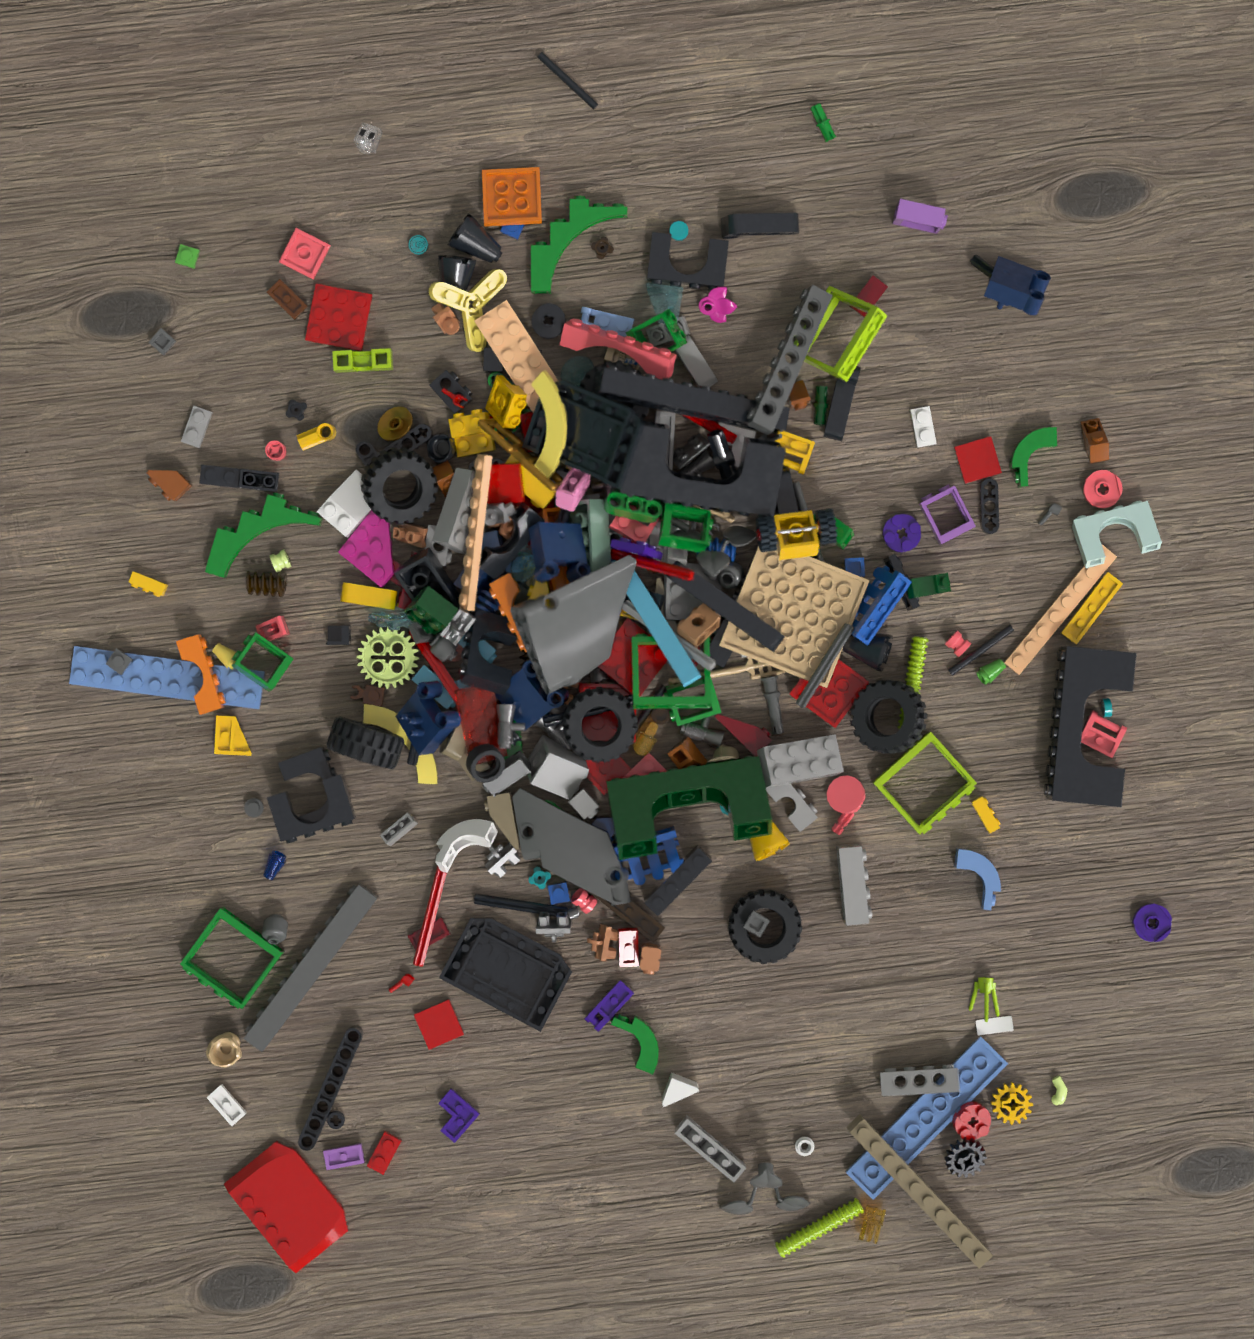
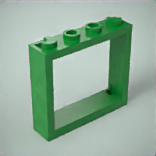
(666, 702)
(206, 979)

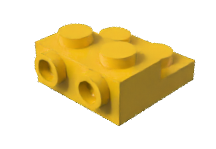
(506, 402)
(468, 435)

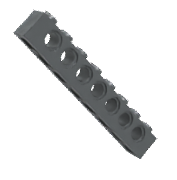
(819, 301)

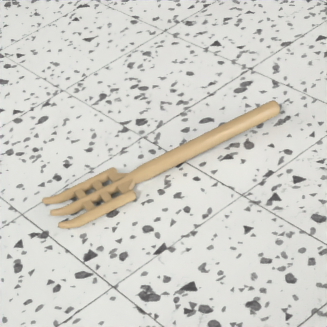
(749, 667)

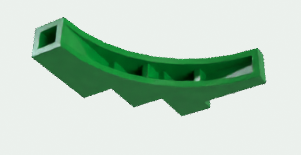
(562, 233)
(274, 514)

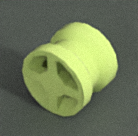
(280, 561)

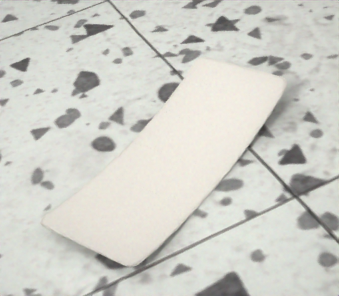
(994, 1025)

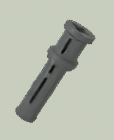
(772, 694)

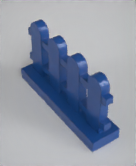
(883, 604)
(656, 868)

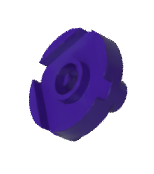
(892, 538)
(1151, 933)

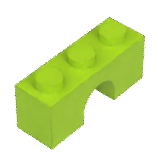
(362, 361)

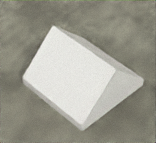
(677, 1089)

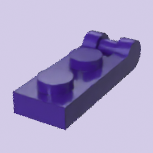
(609, 1005)

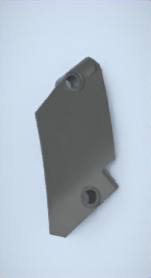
(570, 848)

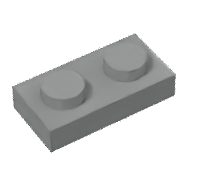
(196, 427)

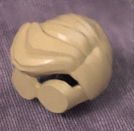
(224, 1050)

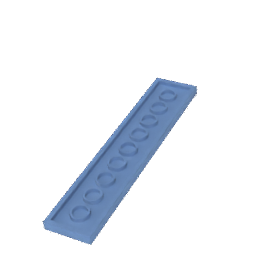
(161, 677)
(929, 1115)

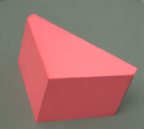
(273, 628)

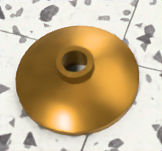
(395, 423)

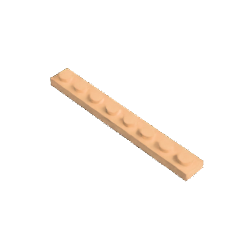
(475, 536)
(1057, 614)

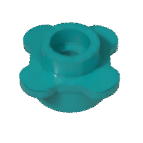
(534, 878)

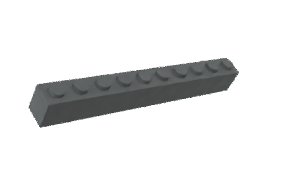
(311, 967)

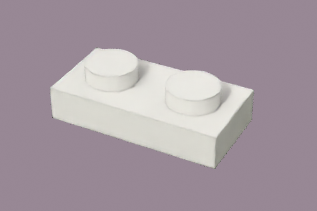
(923, 426)
(226, 1105)

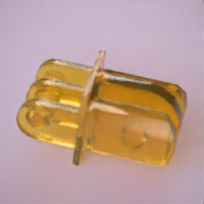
(645, 740)
(872, 1223)

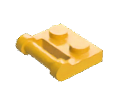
(798, 447)

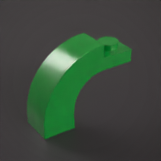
(1035, 440)
(649, 1050)

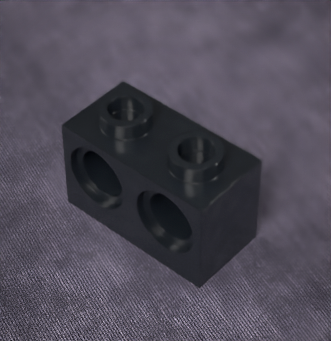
(455, 388)

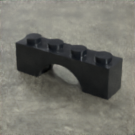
(496, 559)

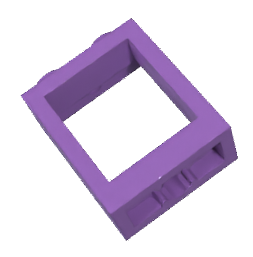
(919, 216)
(969, 524)

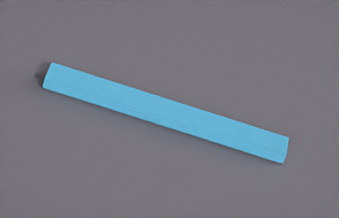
(661, 631)

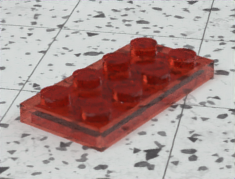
(478, 719)

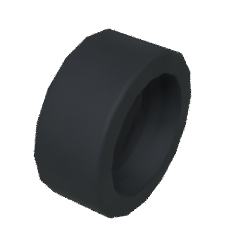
(479, 752)

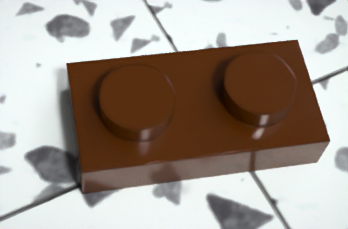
(287, 299)

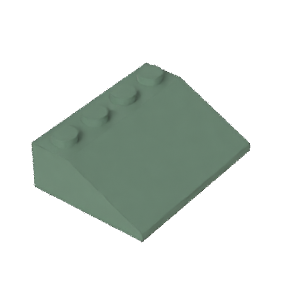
(595, 531)

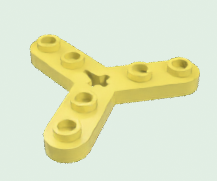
(459, 300)

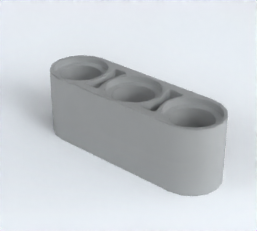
(696, 364)

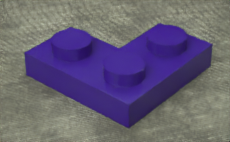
(640, 548)
(462, 1115)

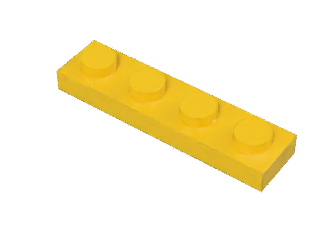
(1091, 608)

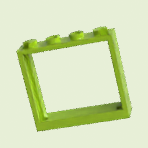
(860, 340)
(952, 801)

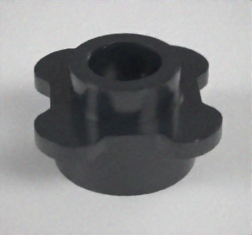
(291, 410)

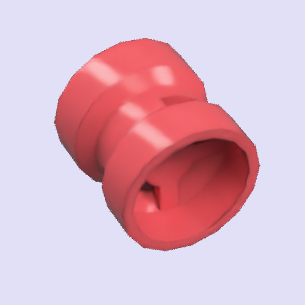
(273, 448)
(957, 643)
(584, 900)

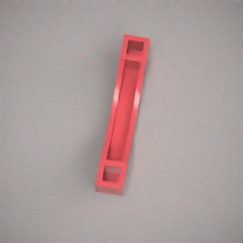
(653, 360)

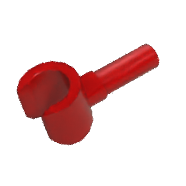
(456, 398)
(407, 979)

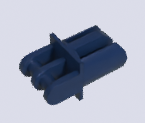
(487, 603)

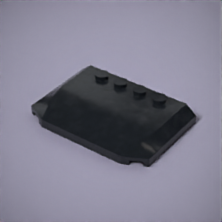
(599, 434)
(507, 971)

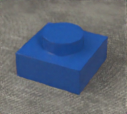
(512, 230)
(855, 566)
(558, 893)

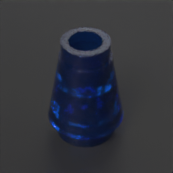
(274, 864)

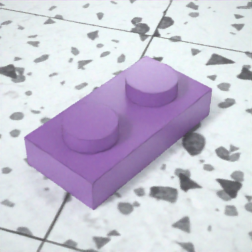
(344, 1156)

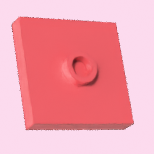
(304, 253)

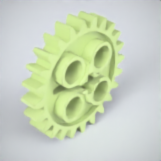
(388, 640)

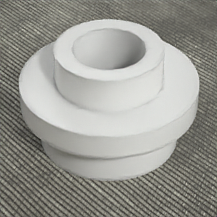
(804, 1152)

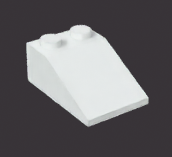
(346, 506)

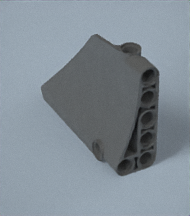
(577, 625)

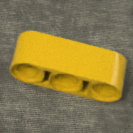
(368, 596)

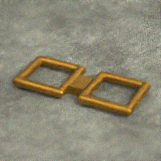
(518, 452)

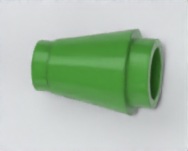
(990, 671)

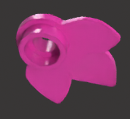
(720, 304)

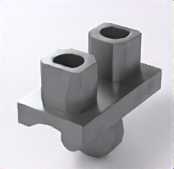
(498, 513)
(458, 626)
(499, 856)
(553, 927)

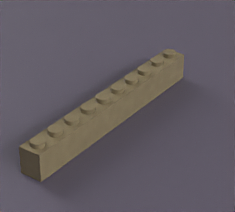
(919, 1191)

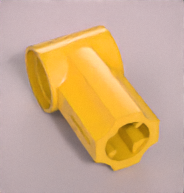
(315, 437)

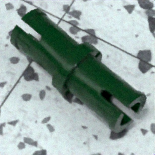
(820, 405)

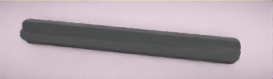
(824, 665)

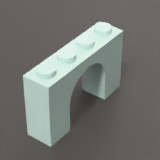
(1135, 516)

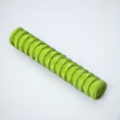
(915, 667)
(818, 1228)

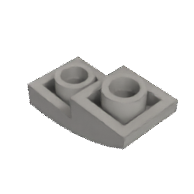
(660, 334)

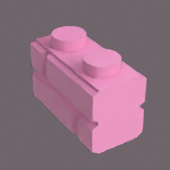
(572, 489)

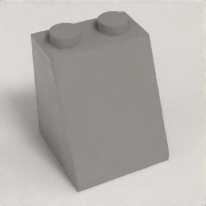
(556, 768)

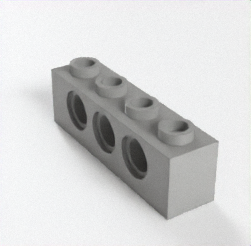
(890, 1088)
(710, 1148)

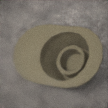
(724, 753)

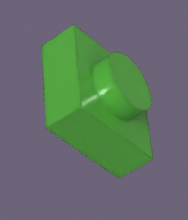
(187, 256)

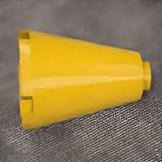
(767, 845)

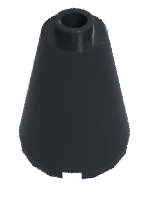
(475, 240)
(456, 271)
(872, 654)

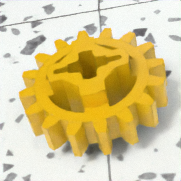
(1003, 1102)

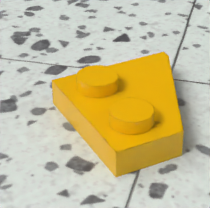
(229, 737)

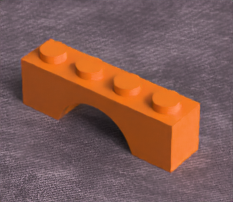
(506, 591)
(208, 697)

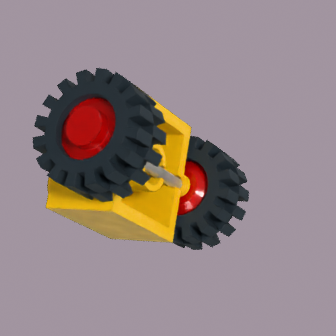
(796, 533)

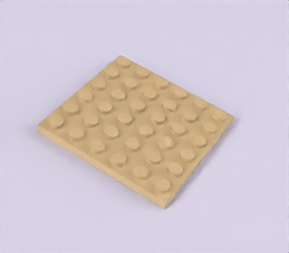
(801, 601)

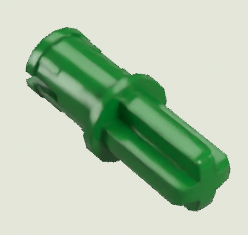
(822, 122)

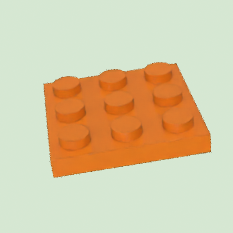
(511, 196)

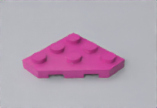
(371, 549)

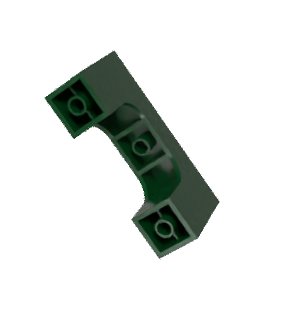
(732, 784)

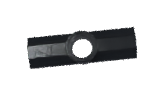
(722, 454)

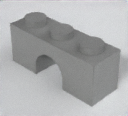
(802, 814)

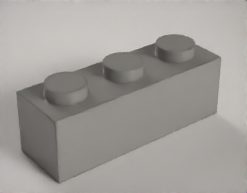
(398, 829)

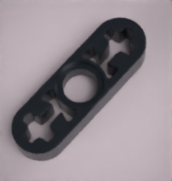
(982, 510)

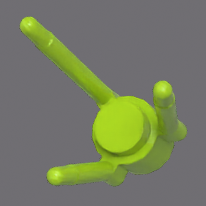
(986, 986)

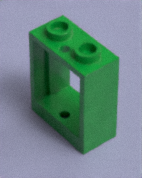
(671, 323)
(690, 514)
(277, 673)
(696, 716)

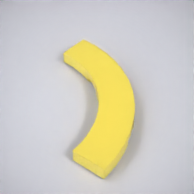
(556, 424)
(386, 719)

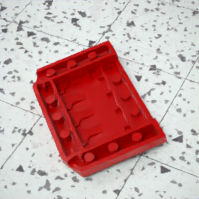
(288, 1205)

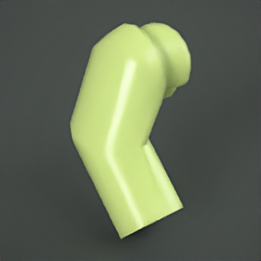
(1061, 1093)

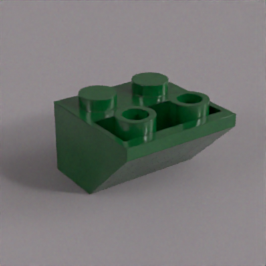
(430, 611)

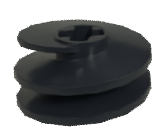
(545, 330)

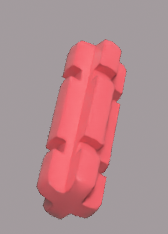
(843, 821)

